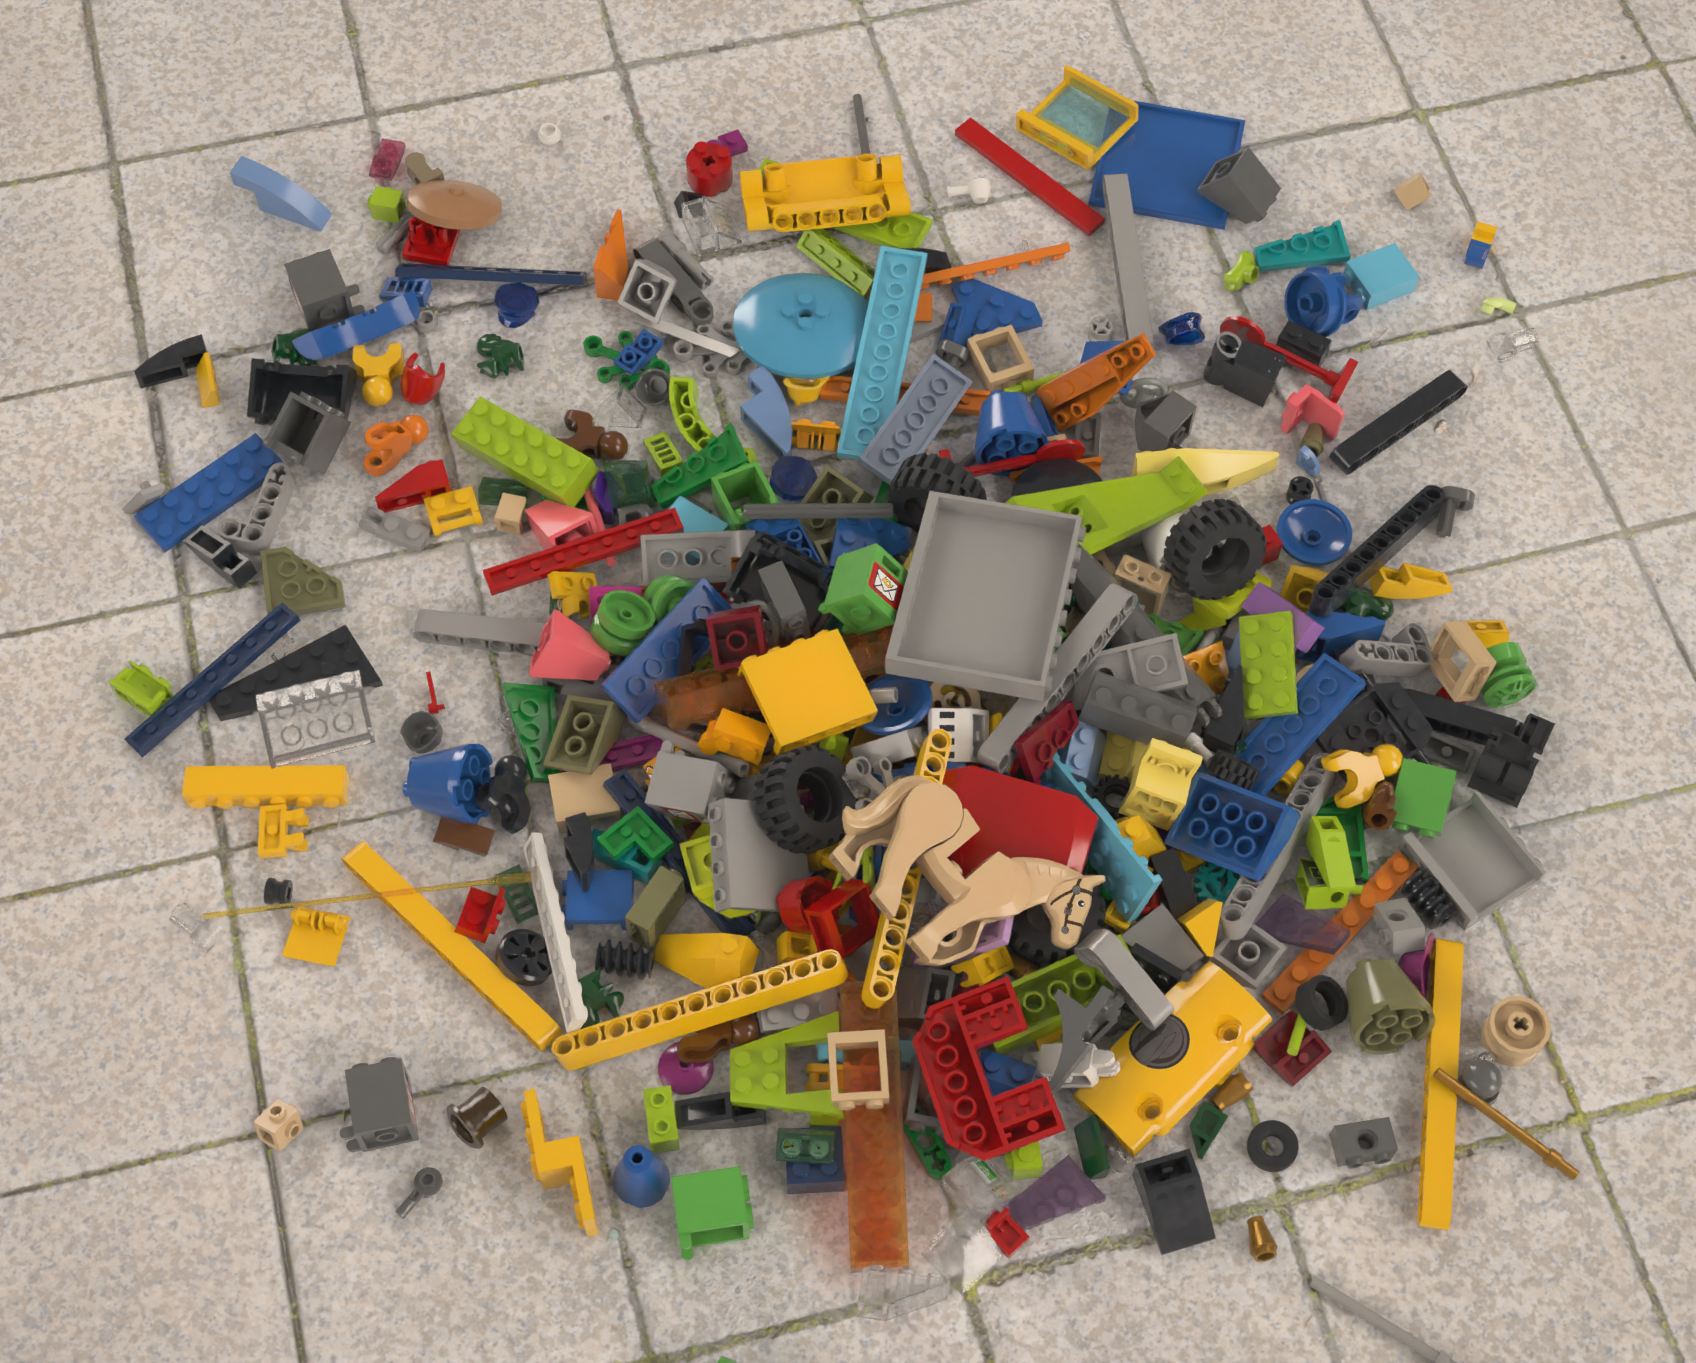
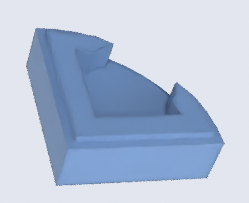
(1307, 461)

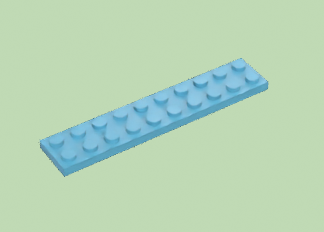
(882, 348)

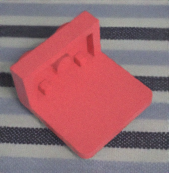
(1312, 408)

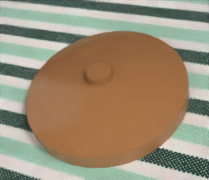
(454, 204)

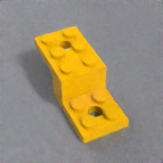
(558, 1162)

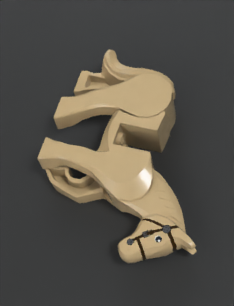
(927, 825)

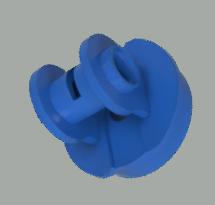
(1320, 301)

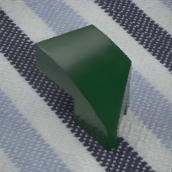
(1206, 1127)

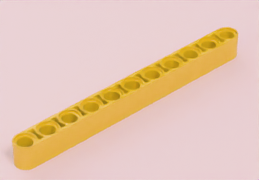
(898, 929)
(454, 948)
(700, 1010)
(1438, 1100)

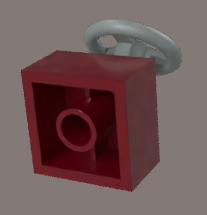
(741, 633)

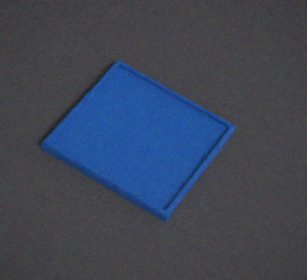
(1167, 161)

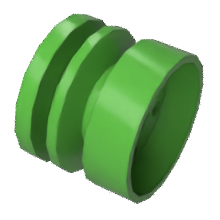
(1510, 677)

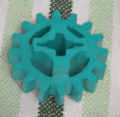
(1209, 881)

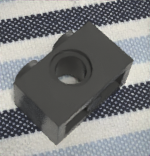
(1375, 1132)

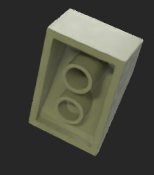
(830, 488)
(584, 734)

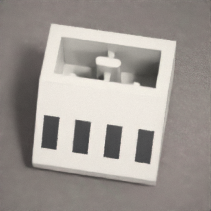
(967, 730)

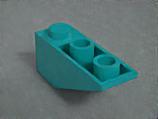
(633, 860)

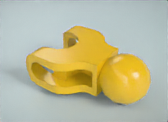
(378, 372)
(1362, 771)

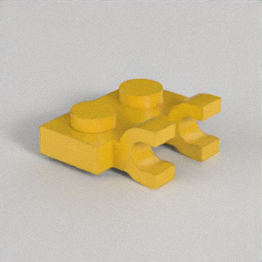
(273, 831)

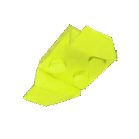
(1212, 613)
(698, 864)

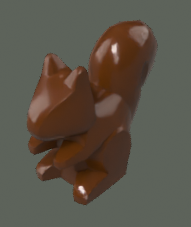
(1379, 811)

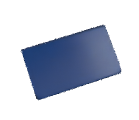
(959, 323)

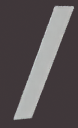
(689, 336)

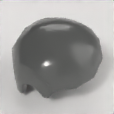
(653, 387)
(421, 732)

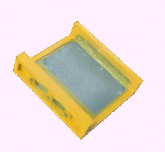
(1079, 119)

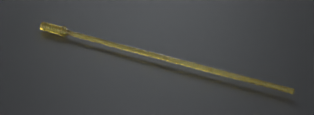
(498, 880)

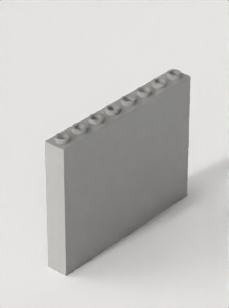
(986, 596)

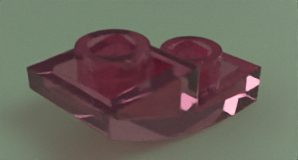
(387, 160)

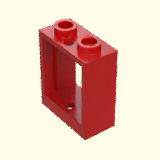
(824, 926)

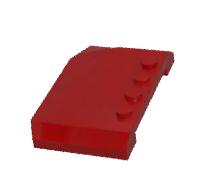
(1020, 820)

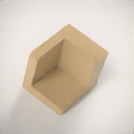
(1413, 191)
(509, 513)

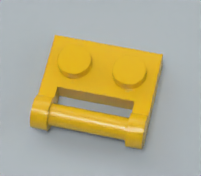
(450, 506)

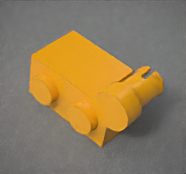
(735, 736)

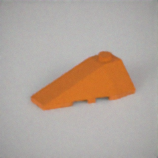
(611, 262)

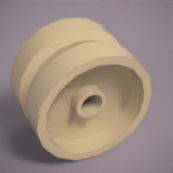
(1516, 1031)

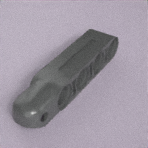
(686, 293)

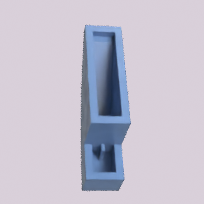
(279, 194)
(768, 413)

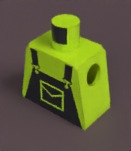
(1315, 891)

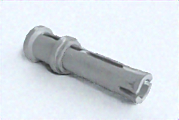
(679, 253)

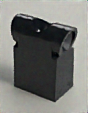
(1243, 367)

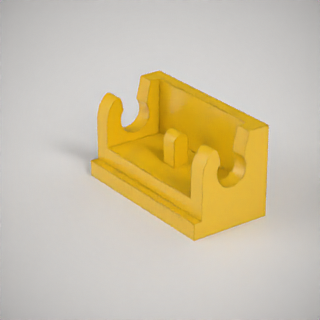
(984, 966)

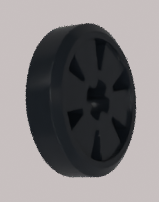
(515, 966)

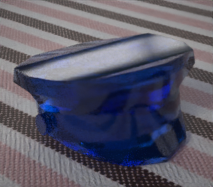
(516, 304)
(1183, 329)
(792, 477)

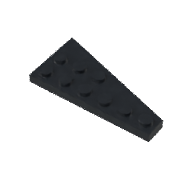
(320, 659)

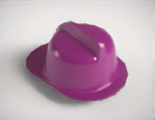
(1417, 965)

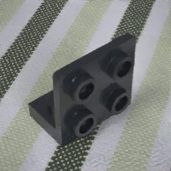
(1160, 971)

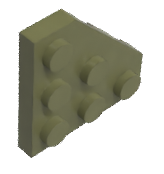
(298, 583)

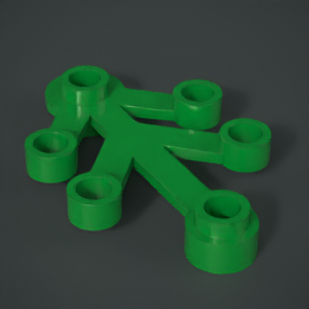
(596, 342)

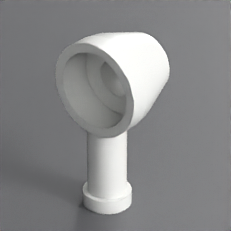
(977, 188)

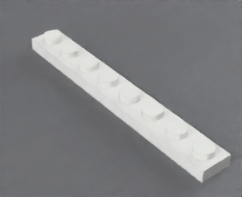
(554, 933)

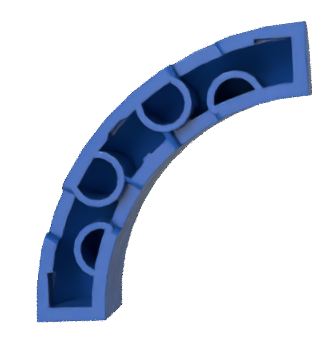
(359, 328)

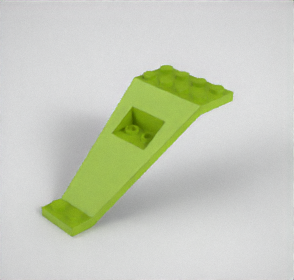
(1121, 505)

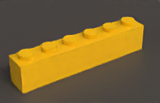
(265, 786)

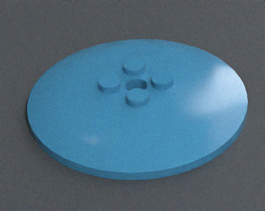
(777, 338)

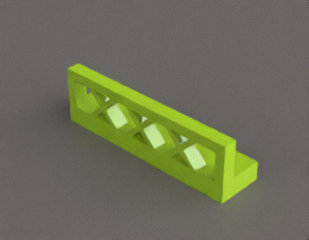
(837, 260)

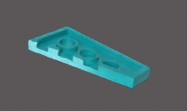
(1315, 248)

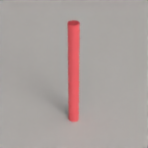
(593, 508)

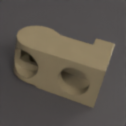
(419, 170)

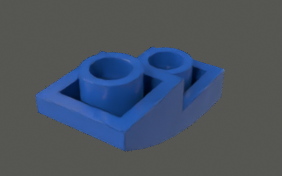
(640, 353)

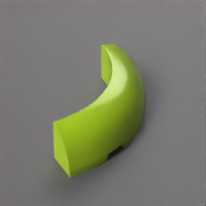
(685, 409)

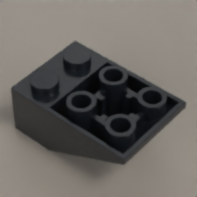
(1228, 728)
(1174, 1201)

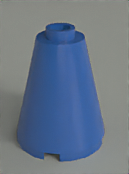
(641, 1177)

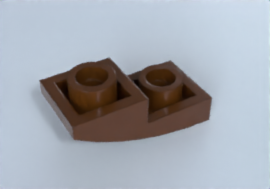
(464, 836)

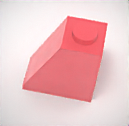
(559, 523)
(568, 652)

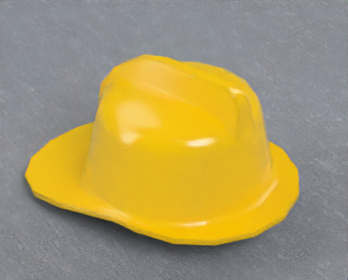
(804, 390)

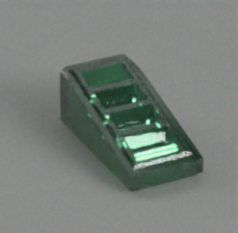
(526, 891)

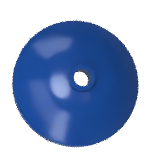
(1317, 522)
(911, 708)

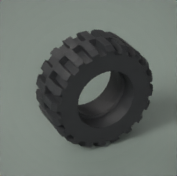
(924, 474)
(1202, 530)
(780, 806)
(1038, 946)

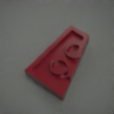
(1044, 739)

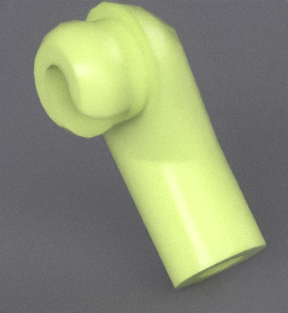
(1498, 303)

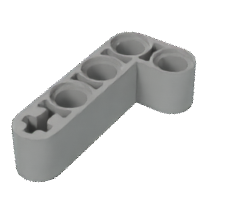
(278, 485)
(1403, 657)
(1123, 972)

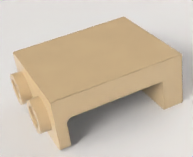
(581, 793)

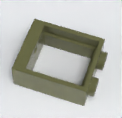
(656, 907)

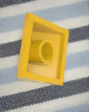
(1202, 925)

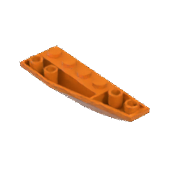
(1093, 383)

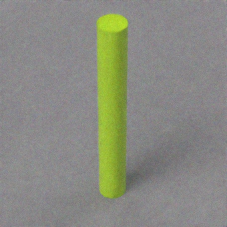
(1297, 1035)

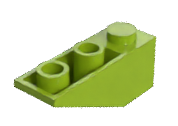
(1330, 852)

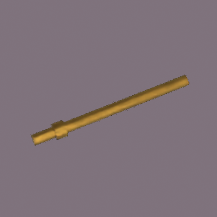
(1550, 1156)

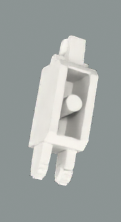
(1086, 1075)

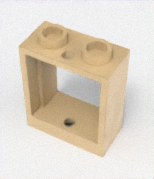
(1007, 377)
(1153, 580)
(1469, 683)
(858, 1040)

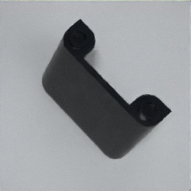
(272, 383)
(806, 573)

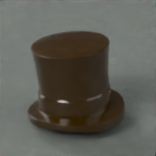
(476, 1117)

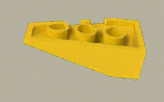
(707, 957)

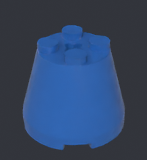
(1007, 429)
(448, 782)

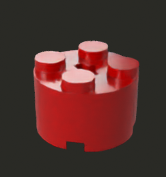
(709, 168)
(798, 896)

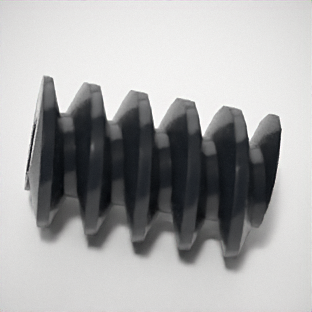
(1427, 900)
(625, 960)

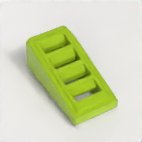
(666, 467)

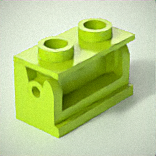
(141, 688)
(661, 1119)

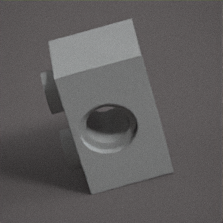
(1398, 926)

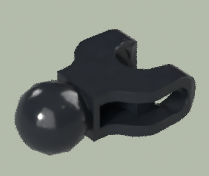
(507, 793)

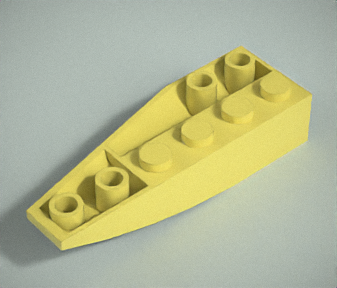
(1213, 467)

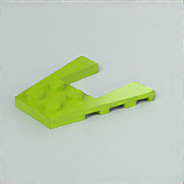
(761, 1075)

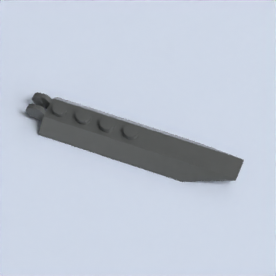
(1090, 584)

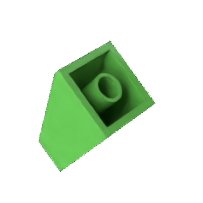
(1422, 798)

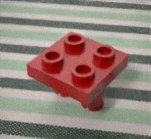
(429, 243)

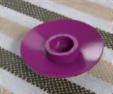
(683, 1080)

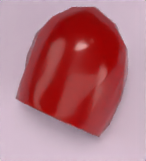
(418, 385)

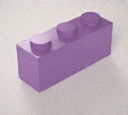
(1266, 600)

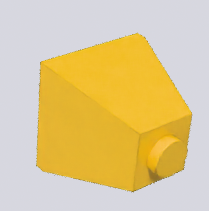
(1143, 835)

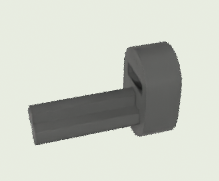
(953, 353)
(1454, 499)

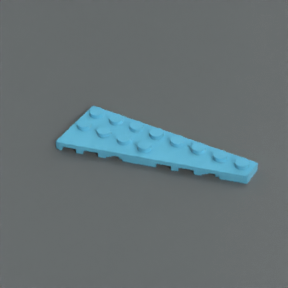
(1110, 854)

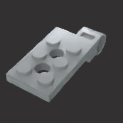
(713, 547)

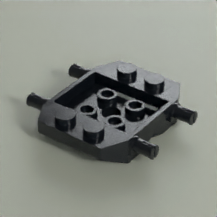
(1362, 714)

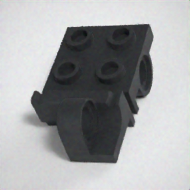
(1509, 762)

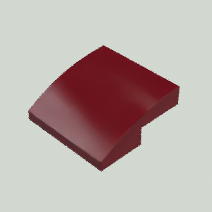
(1273, 1048)

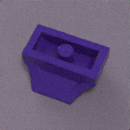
(602, 494)

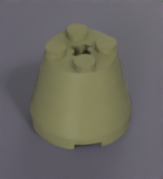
(1385, 1007)

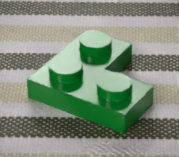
(637, 830)

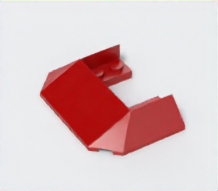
(957, 1081)

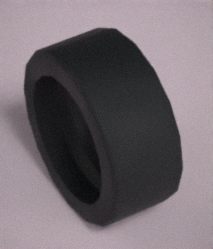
(1309, 1007)

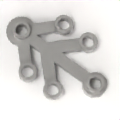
(685, 346)
(860, 769)

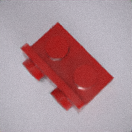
(480, 913)

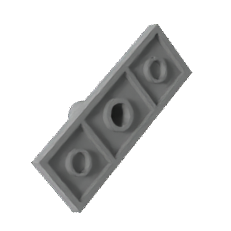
(1147, 663)

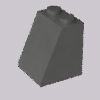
(1240, 186)

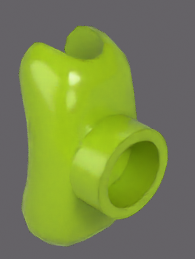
(1242, 272)

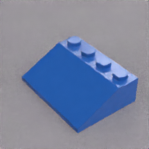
(1232, 826)

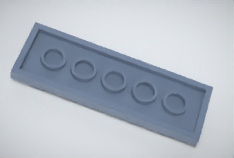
(915, 418)

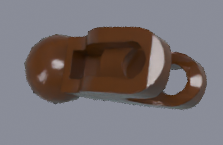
(593, 440)
(718, 1038)

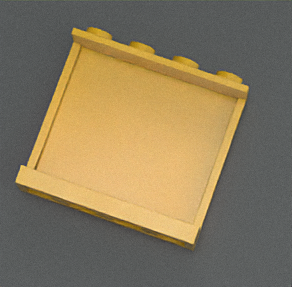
(808, 690)

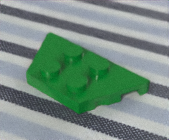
(1352, 824)

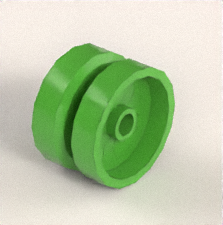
(665, 594)
(622, 622)

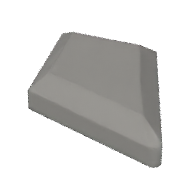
(144, 497)

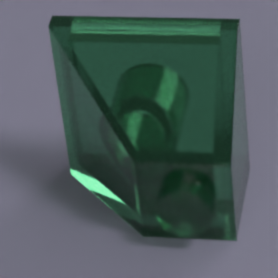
(629, 482)

